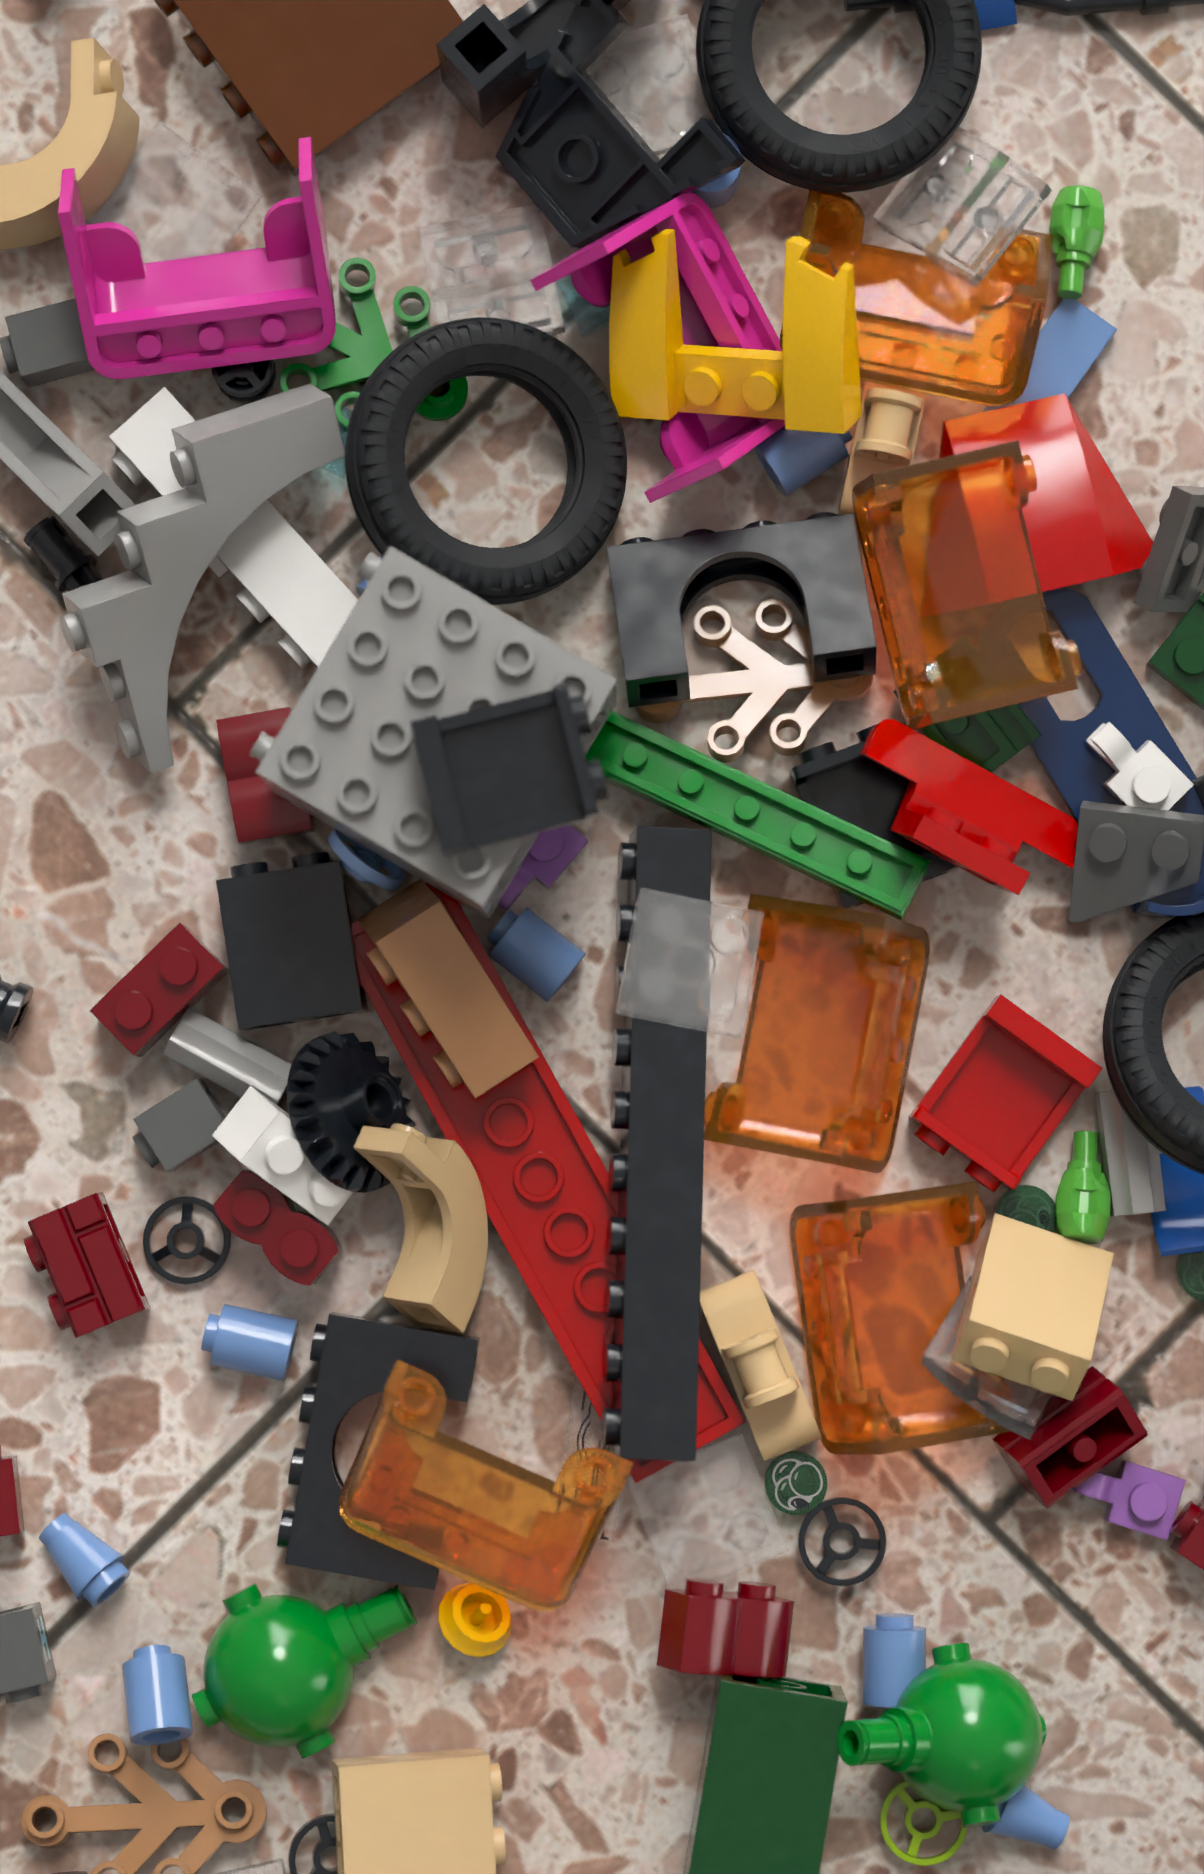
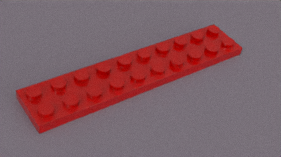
(538, 1189)

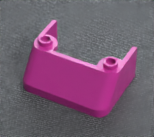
(204, 307)
(715, 311)

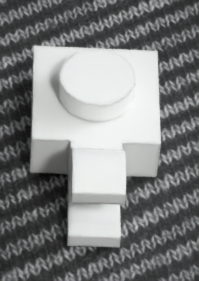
(1141, 776)

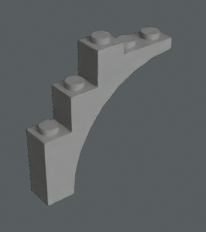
(168, 542)

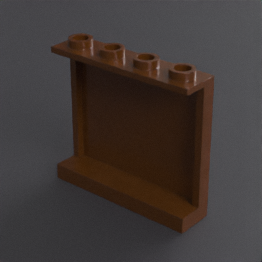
(313, 62)

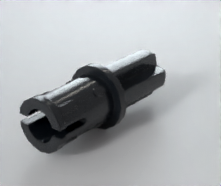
(62, 555)

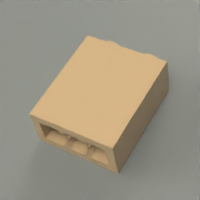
(1033, 1307)
(418, 1813)

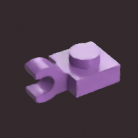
(545, 861)
(1137, 1497)

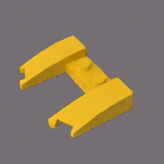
(806, 384)

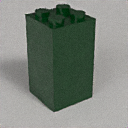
(766, 1776)

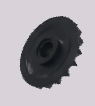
(331, 1095)

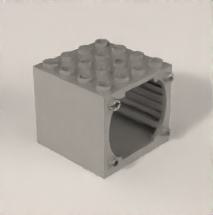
(403, 656)

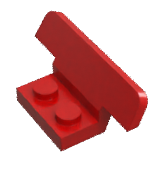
(966, 810)

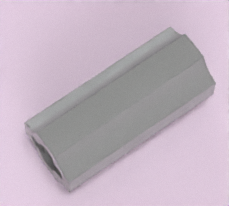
(227, 1057)
(1128, 1161)

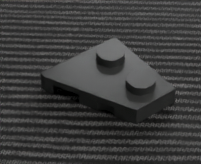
(1175, 567)
(1132, 856)

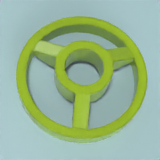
(912, 1805)

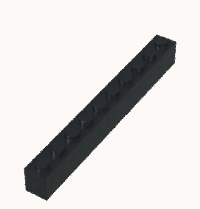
(657, 1186)

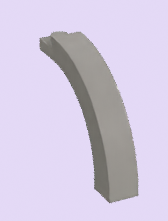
(58, 471)

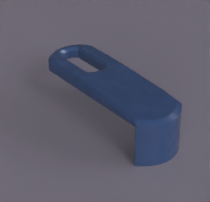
(1069, 759)

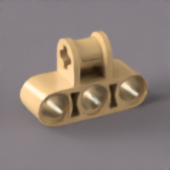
(883, 435)
(759, 1365)

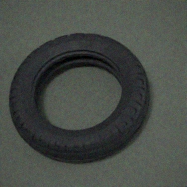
(833, 160)
(567, 391)
(1134, 1042)

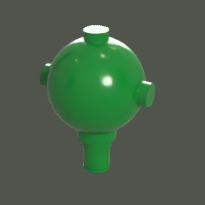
(287, 1666)
(957, 1736)

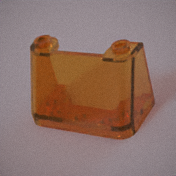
(924, 324)
(960, 586)
(825, 1036)
(871, 1298)
(471, 1507)

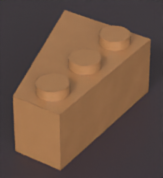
(446, 990)

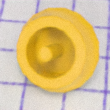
(474, 1620)

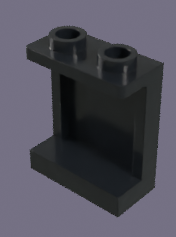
(509, 769)
(860, 794)
(290, 942)

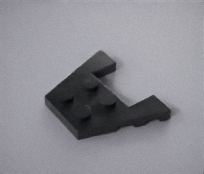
(583, 155)

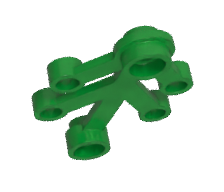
(371, 347)

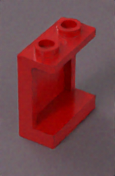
(1002, 1094)

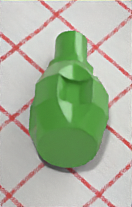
(1077, 235)
(1083, 1193)

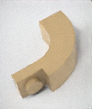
(94, 140)
(443, 1225)

